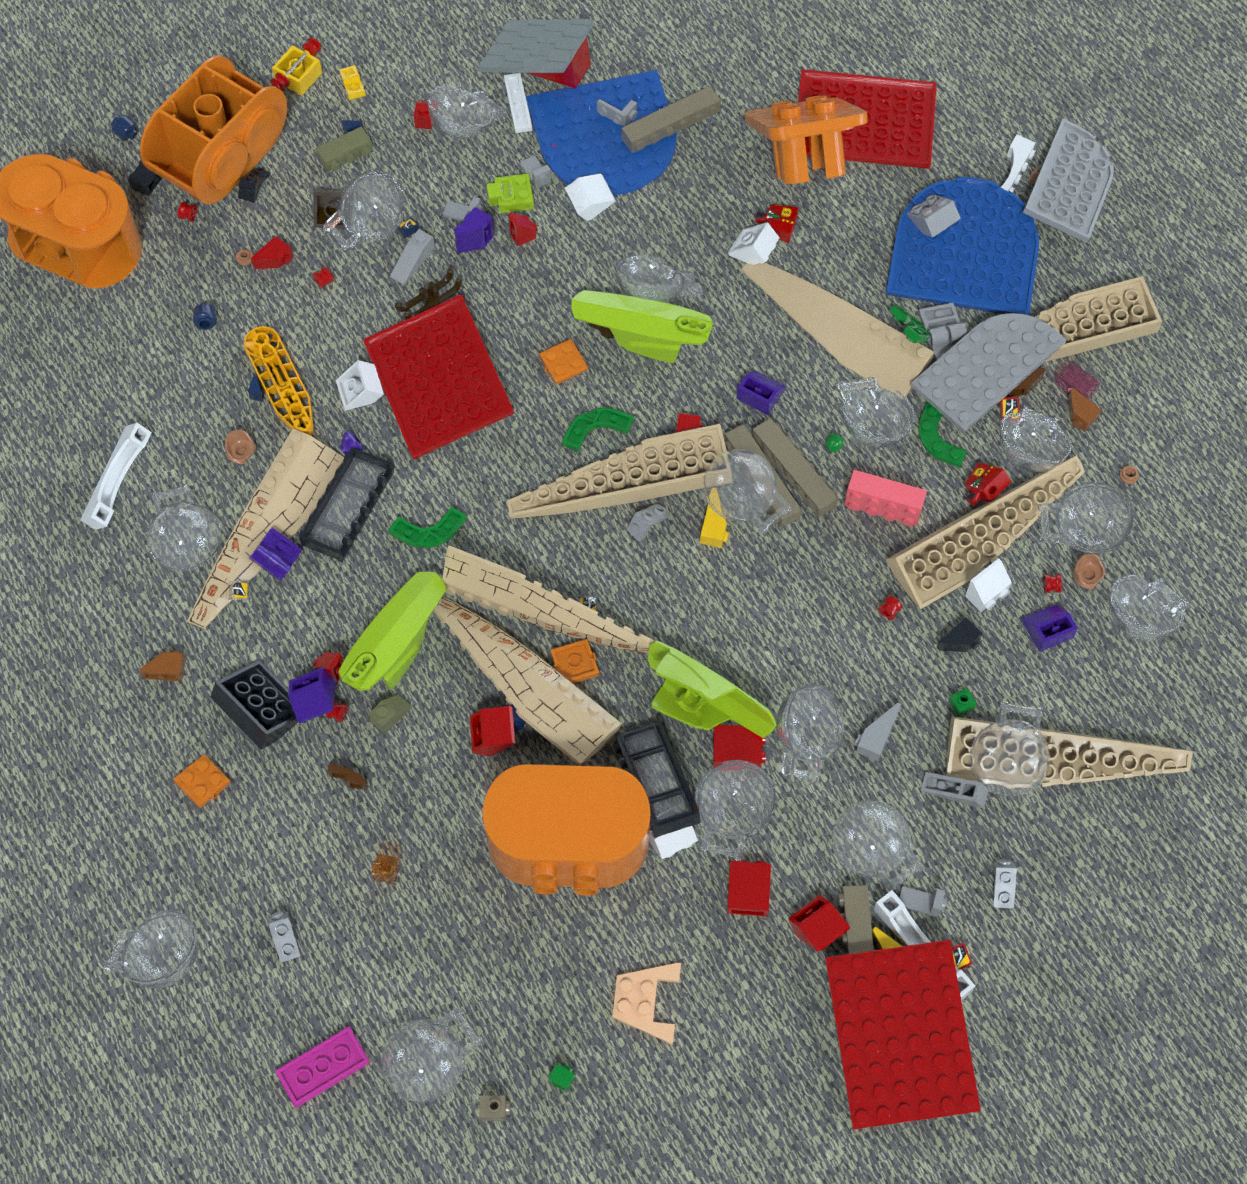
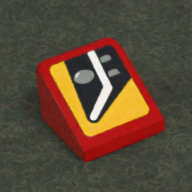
(1007, 405)
(961, 956)

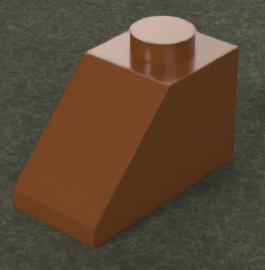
(1082, 410)
(165, 667)

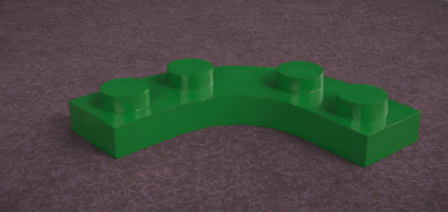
(914, 330)
(595, 419)
(933, 442)
(431, 536)

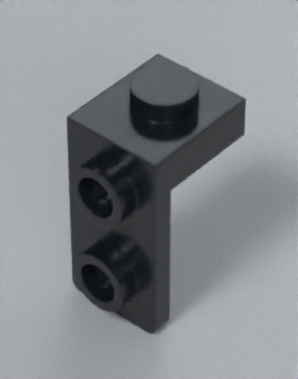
(249, 184)

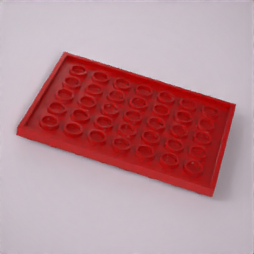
(897, 116)
(438, 377)
(902, 1034)

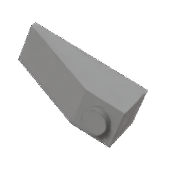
(413, 256)
(876, 734)
(955, 789)

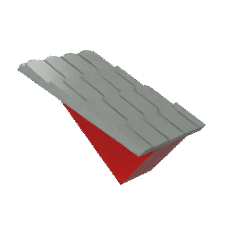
(542, 48)

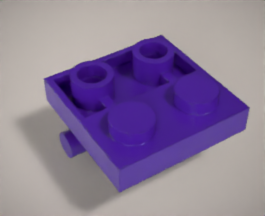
(275, 554)

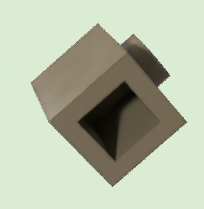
(493, 1108)

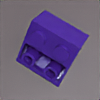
(474, 231)
(759, 391)
(1050, 627)
(312, 694)

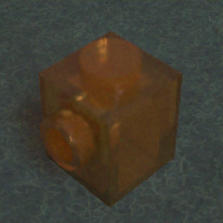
(386, 869)

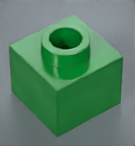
(962, 707)
(562, 1077)

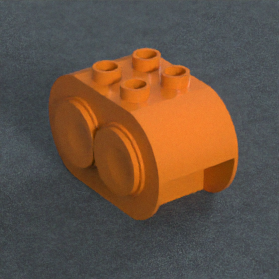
(213, 130)
(69, 220)
(567, 826)

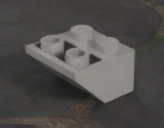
(934, 215)

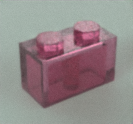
(1075, 377)

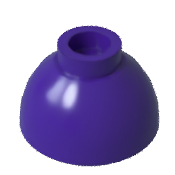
(350, 440)

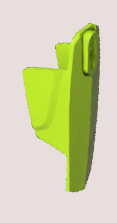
(643, 324)
(394, 635)
(702, 696)

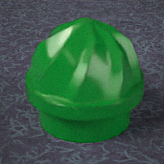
(834, 442)

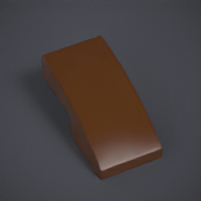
(352, 780)

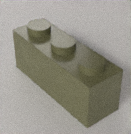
(344, 149)

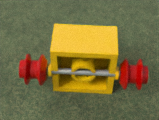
(298, 68)

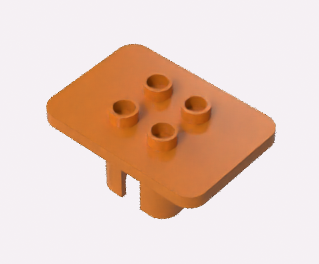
(819, 119)

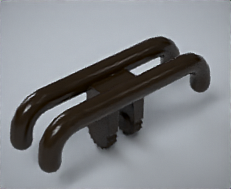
(430, 296)

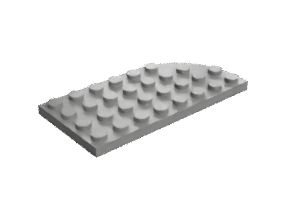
(1071, 182)
(986, 366)

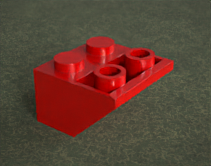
(492, 730)
(818, 924)

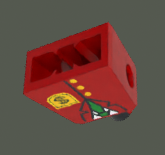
(781, 219)
(986, 483)

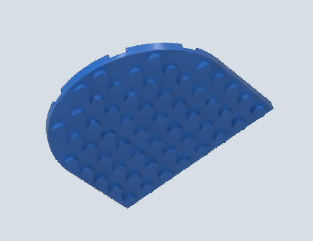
(592, 142)
(976, 262)

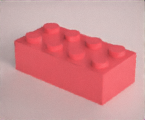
(885, 498)

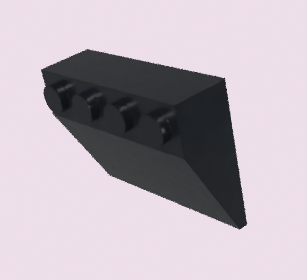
(256, 703)

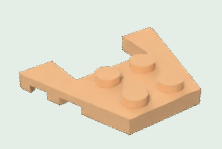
(636, 1000)

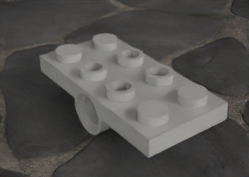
(943, 326)

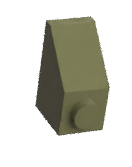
(389, 712)

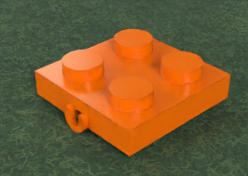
(563, 361)
(575, 661)
(201, 781)

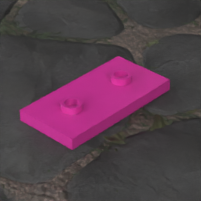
(322, 1067)

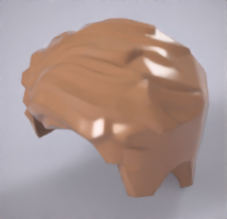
(239, 446)
(1088, 571)

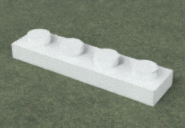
(517, 103)

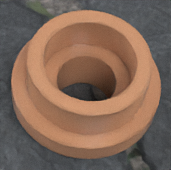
(244, 261)
(1129, 470)

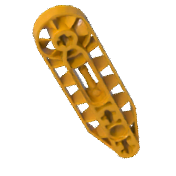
(257, 346)

